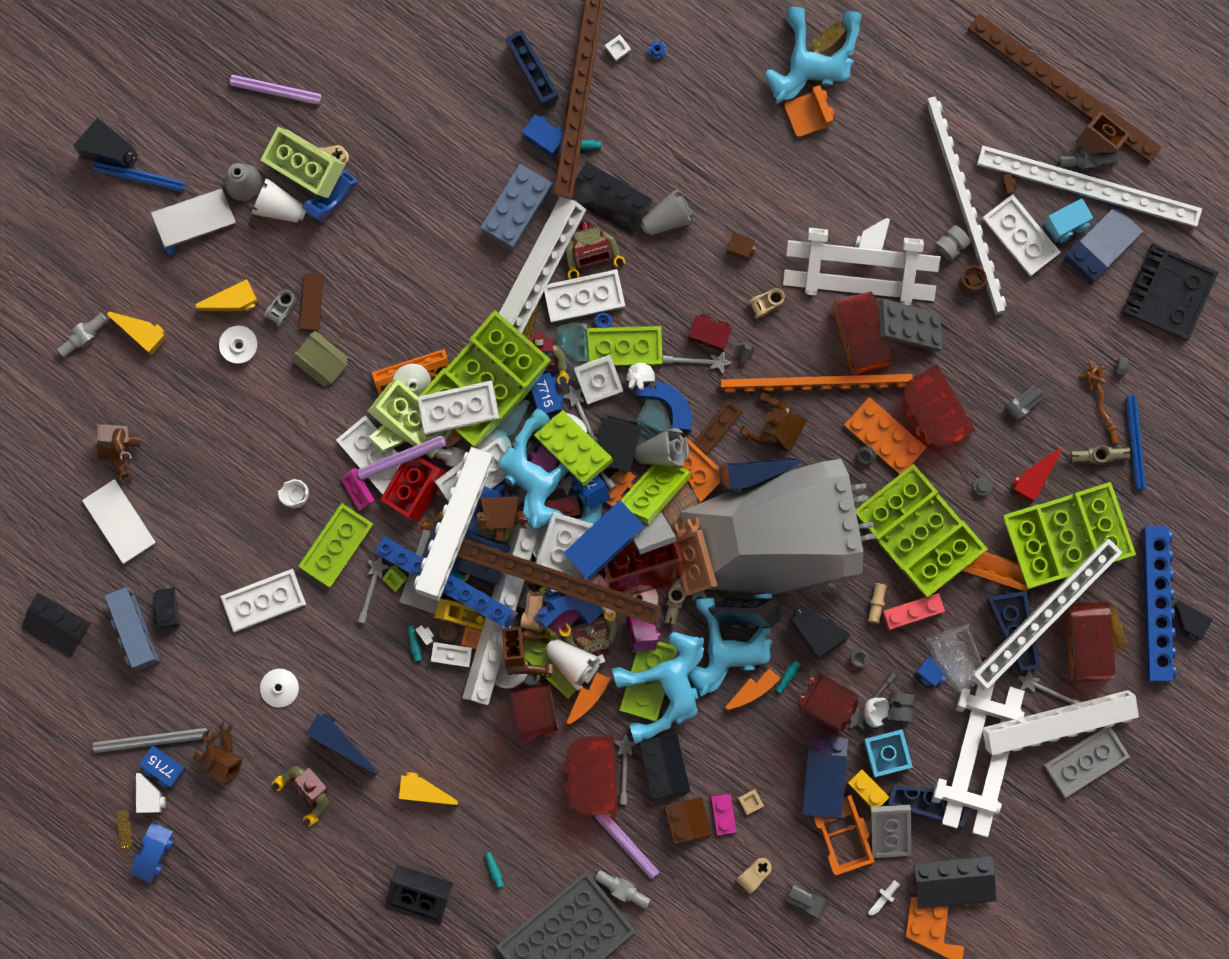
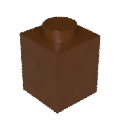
(741, 246)

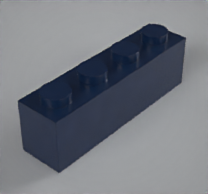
(532, 69)

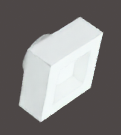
(617, 48)
(425, 634)

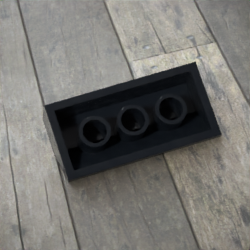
(610, 198)
(954, 882)

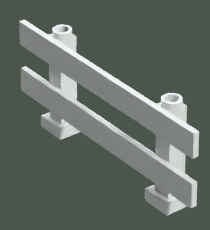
(818, 251)
(957, 794)

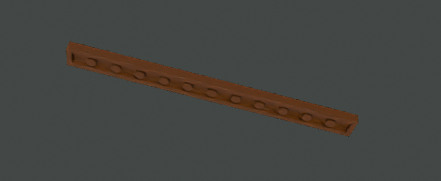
(1059, 83)
(578, 98)
(559, 581)

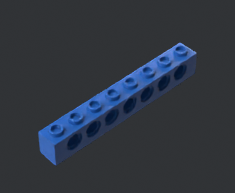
(454, 587)
(1154, 672)

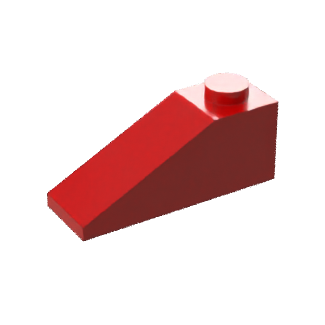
(1032, 480)

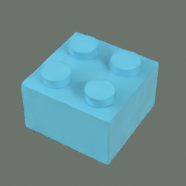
(1067, 221)
(887, 753)

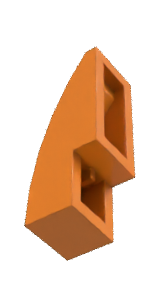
(753, 690)
(588, 698)

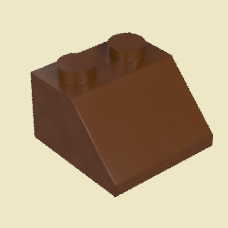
(1102, 135)
(688, 820)

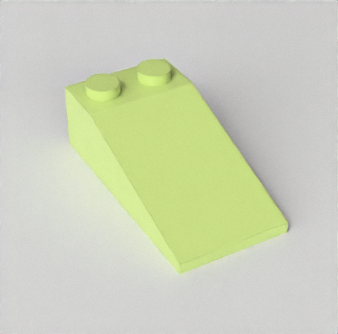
(400, 412)

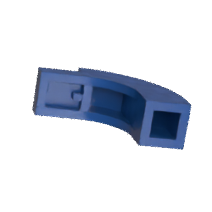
(322, 207)
(674, 400)
(559, 602)

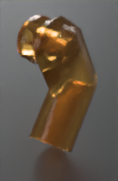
(427, 524)

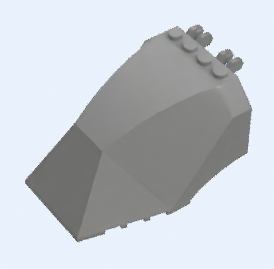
(785, 531)

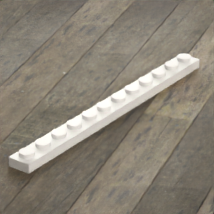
(1089, 186)
(964, 197)

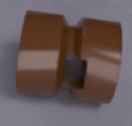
(973, 280)

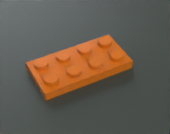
(885, 435)

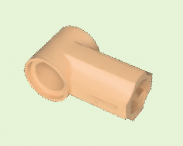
(533, 604)

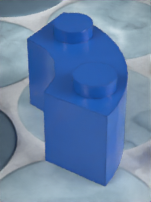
(155, 844)

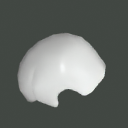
(293, 493)
(875, 711)

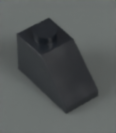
(166, 608)
(1192, 621)

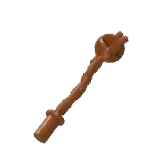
(1095, 377)

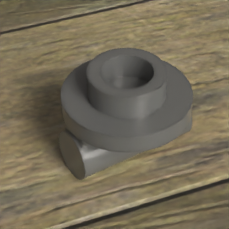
(744, 351)

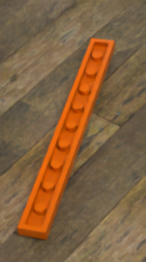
(809, 383)

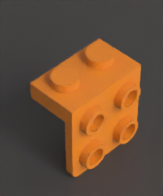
(810, 112)

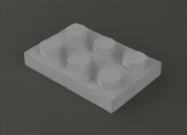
(891, 831)

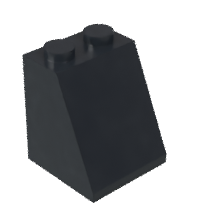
(105, 145)
(619, 440)
(817, 632)

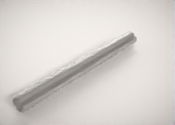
(150, 740)

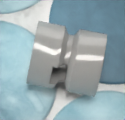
(952, 243)

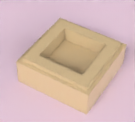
(751, 802)

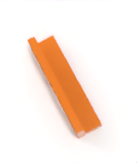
(429, 362)
(998, 570)

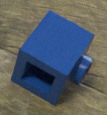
(930, 673)

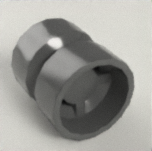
(901, 707)

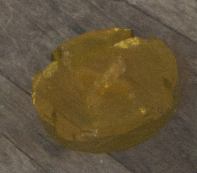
(829, 37)

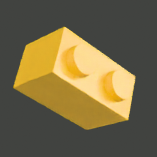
(867, 789)

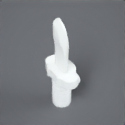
(886, 895)

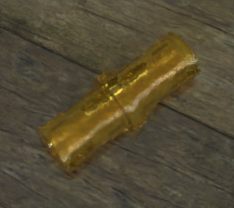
(1117, 628)

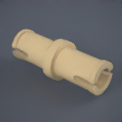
(877, 603)

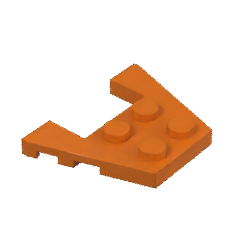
(928, 928)

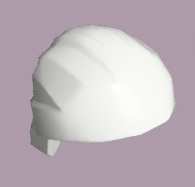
(639, 374)

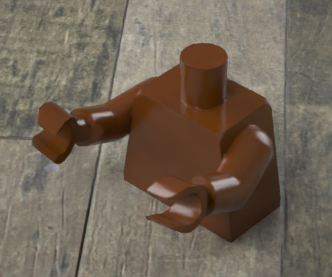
(781, 425)
(115, 443)
(500, 514)
(514, 651)
(218, 762)

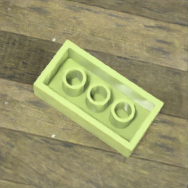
(303, 162)

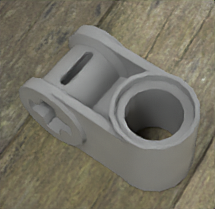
(280, 309)

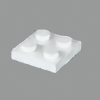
(598, 379)

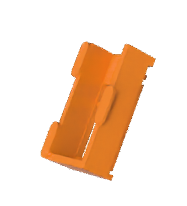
(848, 809)

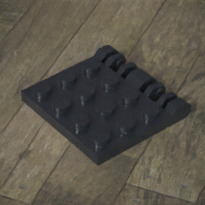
(1173, 293)

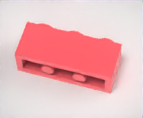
(913, 612)

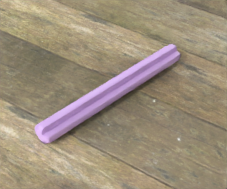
(275, 89)
(401, 457)
(625, 842)

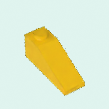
(236, 298)
(143, 332)
(459, 614)
(418, 789)

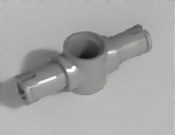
(82, 335)
(450, 456)
(622, 889)

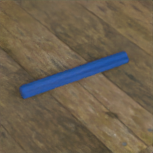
(139, 176)
(1135, 442)

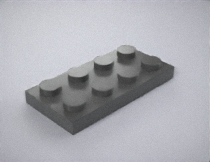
(910, 325)

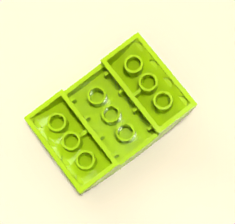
(494, 355)
(920, 531)
(1063, 532)

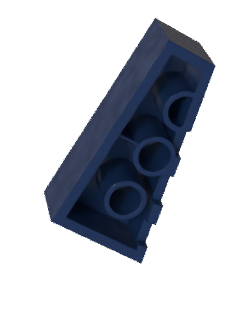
(1009, 614)
(921, 804)

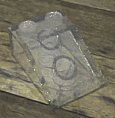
(956, 655)

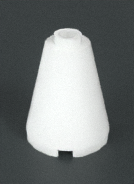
(278, 204)
(572, 662)

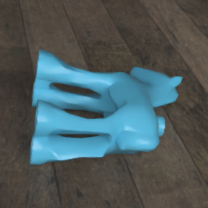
(813, 65)
(529, 476)
(729, 652)
(674, 681)

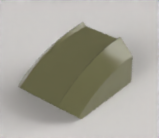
(320, 359)

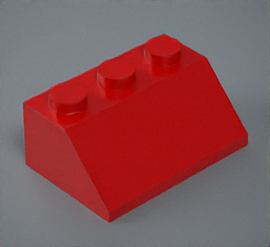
(413, 487)

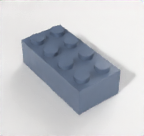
(516, 207)
(131, 628)

